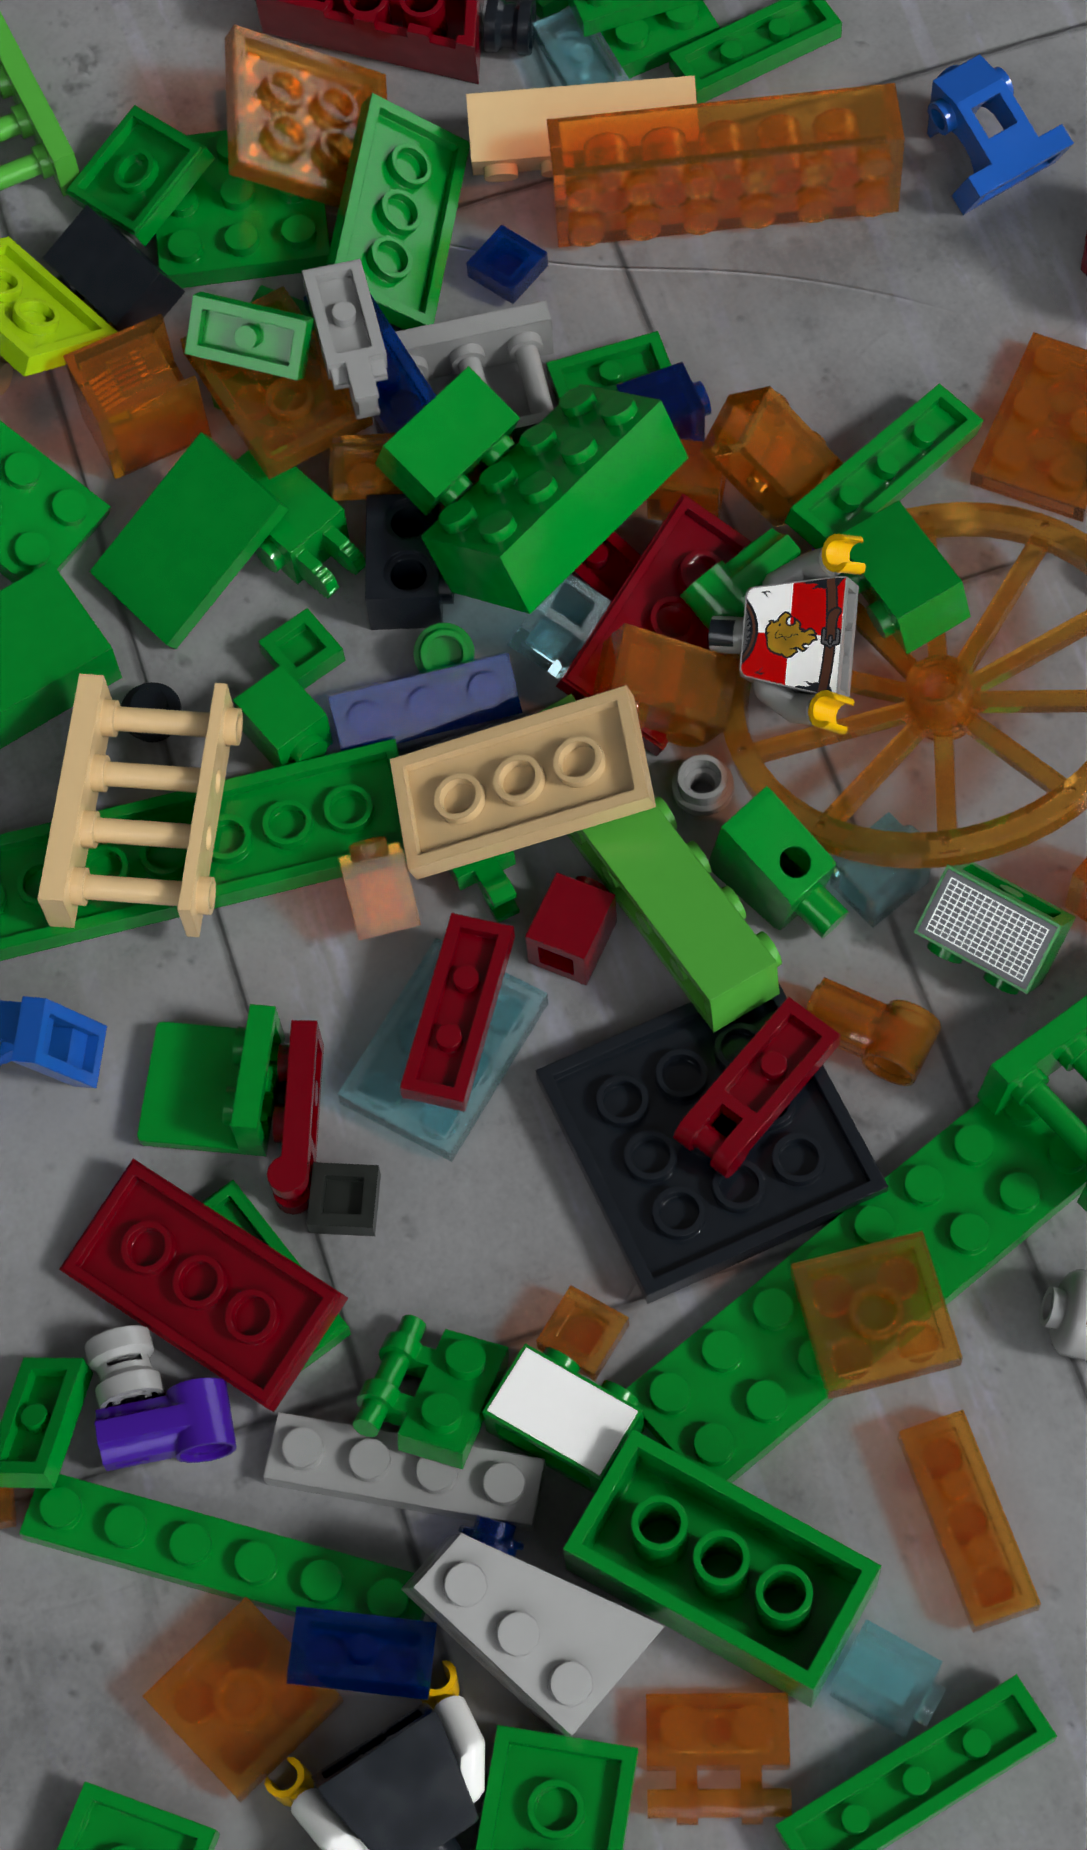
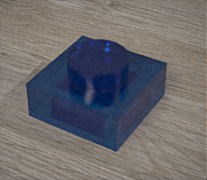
(507, 264)

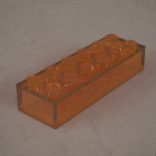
(726, 165)

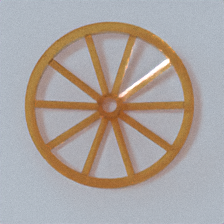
(942, 705)

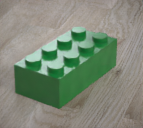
(555, 497)
(721, 1567)

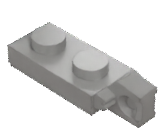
(348, 332)

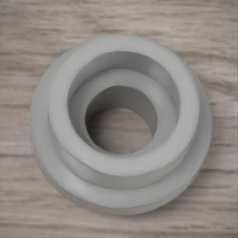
(702, 770)

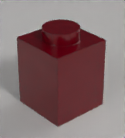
(572, 927)

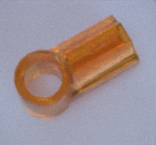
(887, 1037)

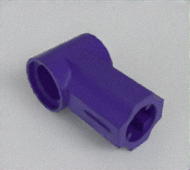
(185, 1425)

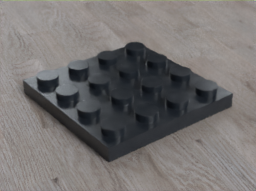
(665, 1202)

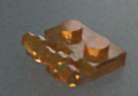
(717, 1735)

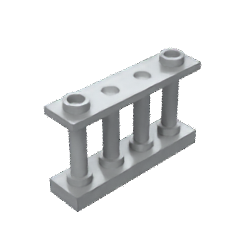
(485, 341)

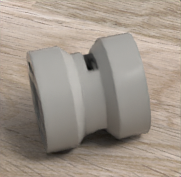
(124, 1366)

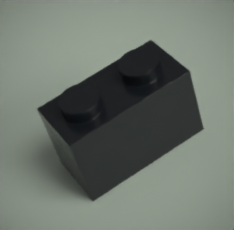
(111, 272)

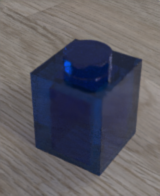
(683, 400)

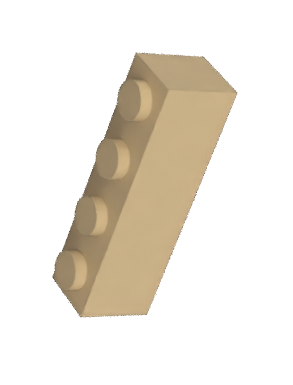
(511, 125)

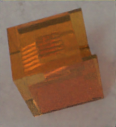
(136, 397)

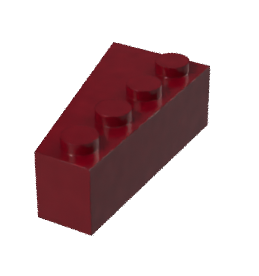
(414, 34)

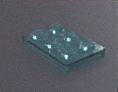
(377, 1076)

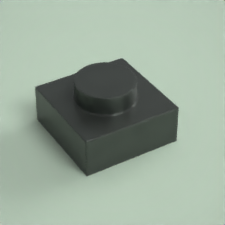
(343, 1199)

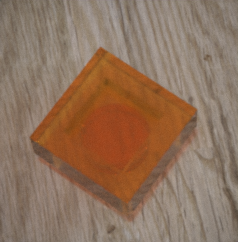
(584, 1331)

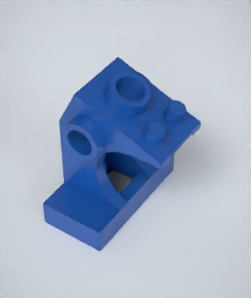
(997, 160)
(52, 1040)

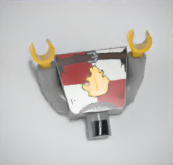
(799, 635)

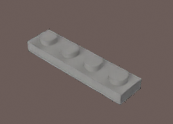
(344, 1464)

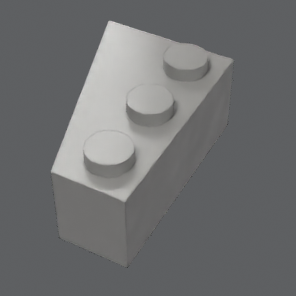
(531, 1629)

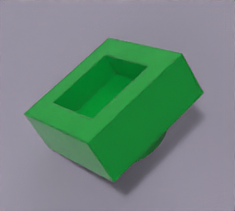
(302, 648)

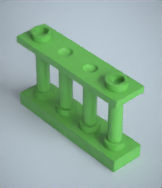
(30, 118)

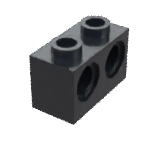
(400, 562)

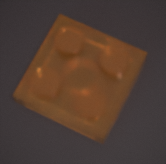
(876, 1315)
(235, 1701)

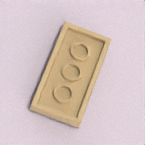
(522, 783)

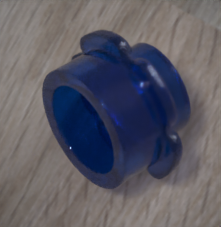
(494, 1533)

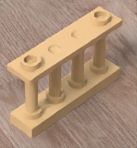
(89, 771)

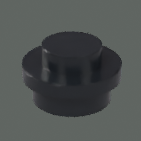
(152, 696)

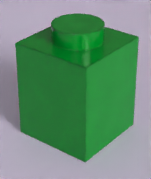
(283, 719)

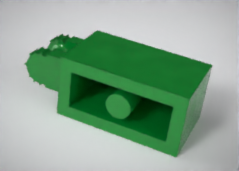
(307, 533)

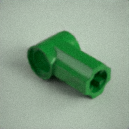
(724, 586)

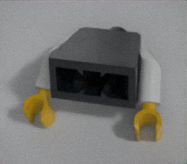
(401, 1786)

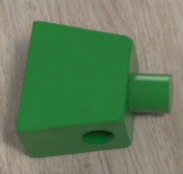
(777, 865)

